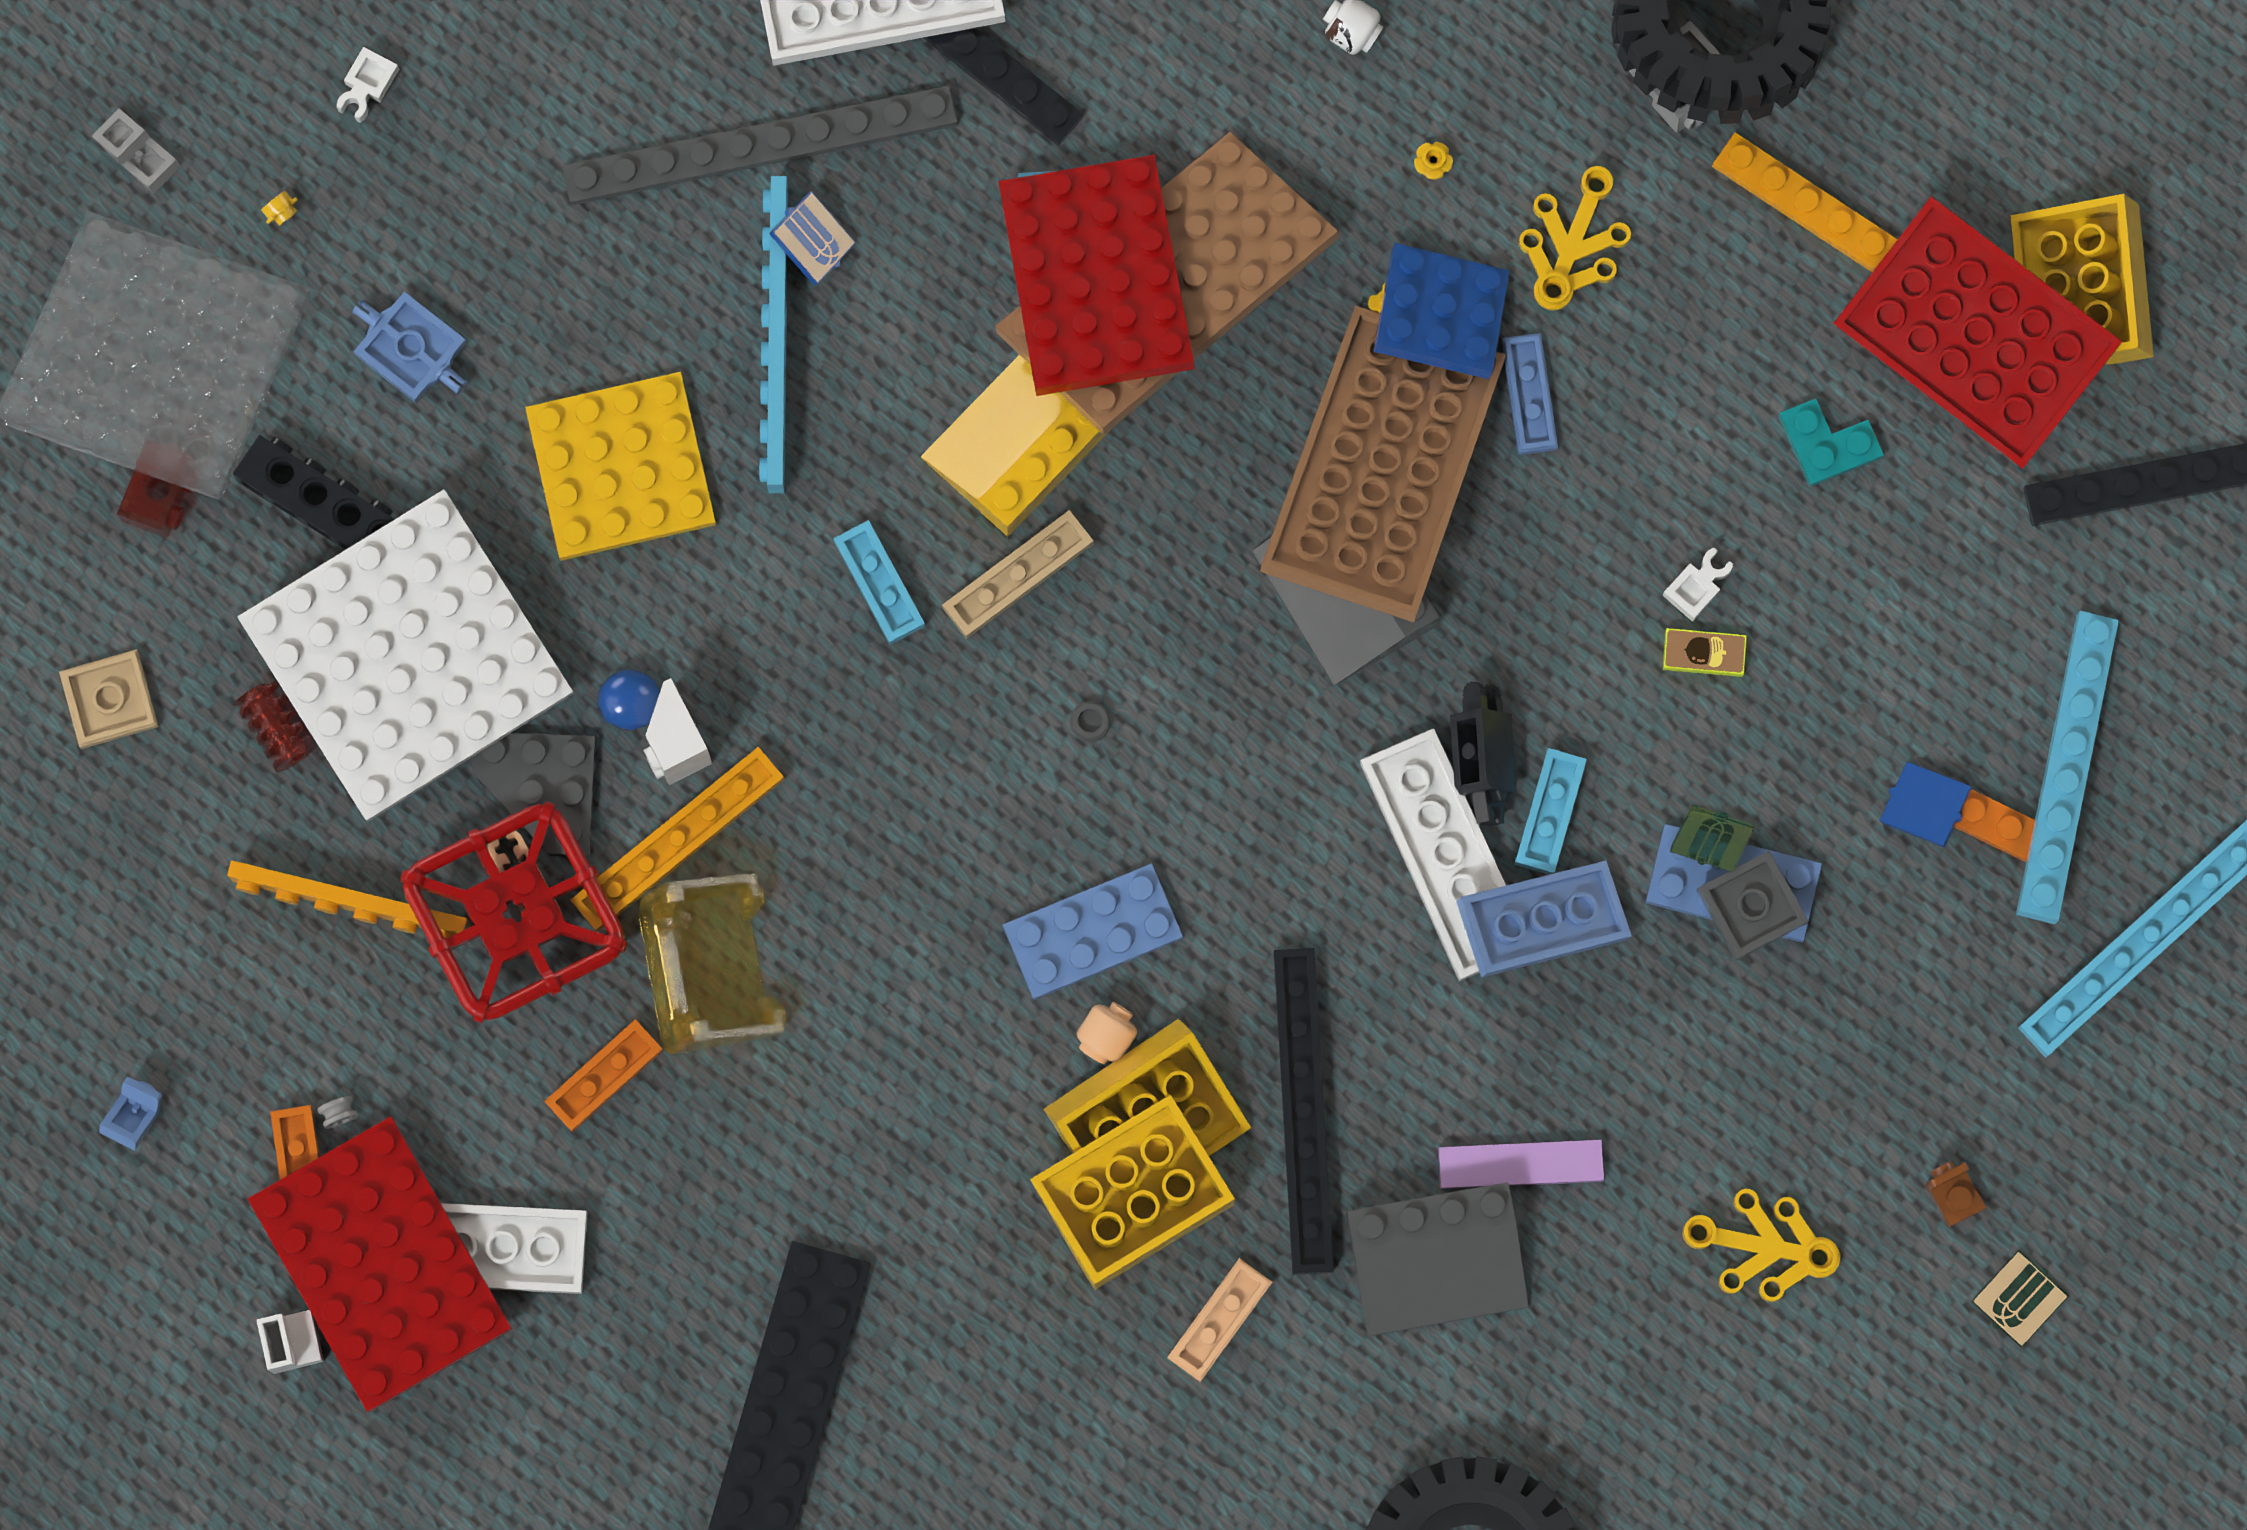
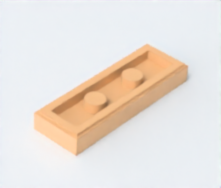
(1219, 1320)

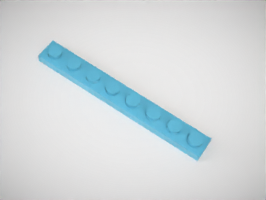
(774, 352)
(2067, 767)
(2139, 944)

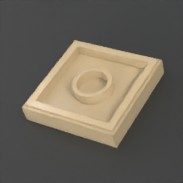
(108, 699)

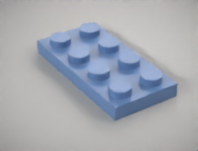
(1678, 878)
(1543, 918)
(1092, 931)

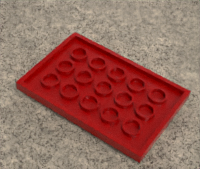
(1096, 275)
(1977, 332)
(379, 1264)

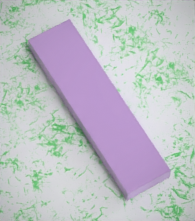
(1521, 1164)

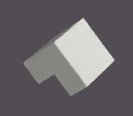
(289, 1341)

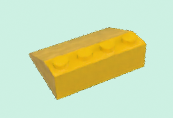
(2096, 262)
(1012, 447)
(1153, 1070)
(1133, 1192)

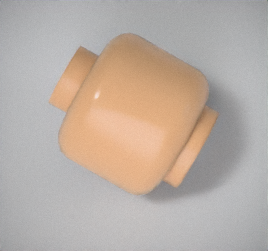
(1106, 1032)

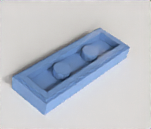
(1529, 394)

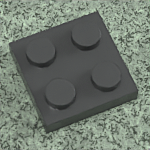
(1752, 905)

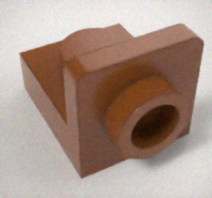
(1954, 1193)

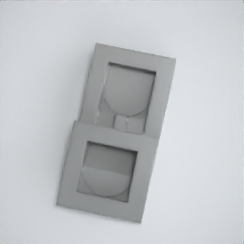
(136, 151)

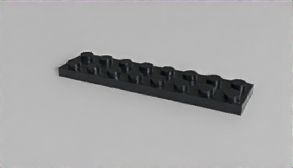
(790, 1390)

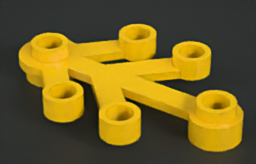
(1572, 246)
(1768, 1246)

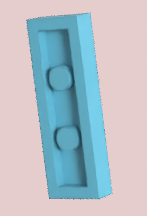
(879, 582)
(1550, 811)

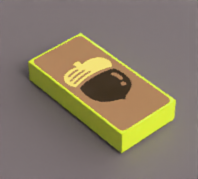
(1704, 652)

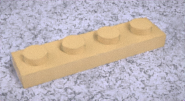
(1017, 574)

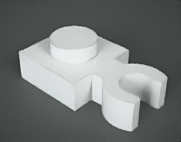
(369, 79)
(1695, 587)

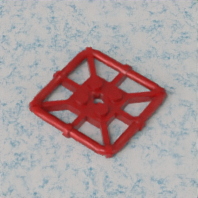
(505, 937)

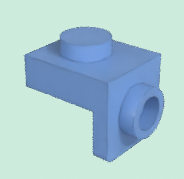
(132, 1113)

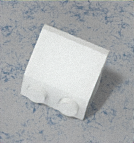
(673, 738)

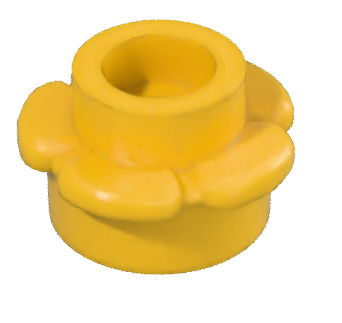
(1433, 170)
(280, 208)

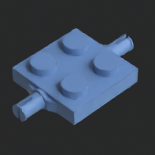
(410, 347)

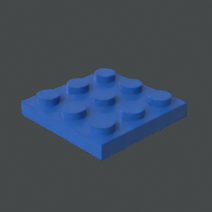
(1441, 311)

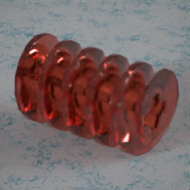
(274, 725)

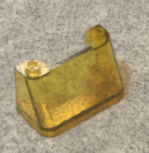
(707, 963)

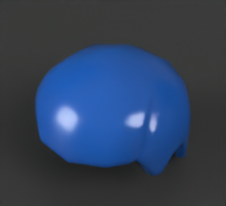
(628, 699)

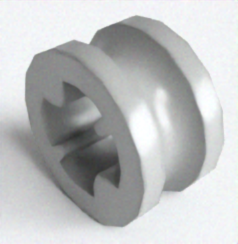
(338, 1112)

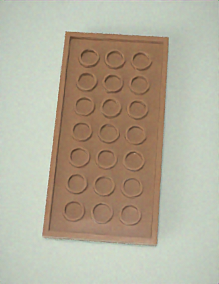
(1233, 245)
(1378, 475)

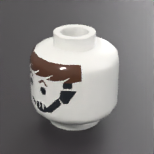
(1352, 25)

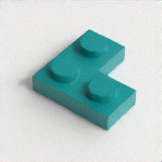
(1823, 453)

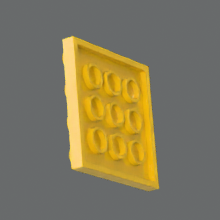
(620, 466)

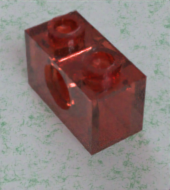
(148, 513)

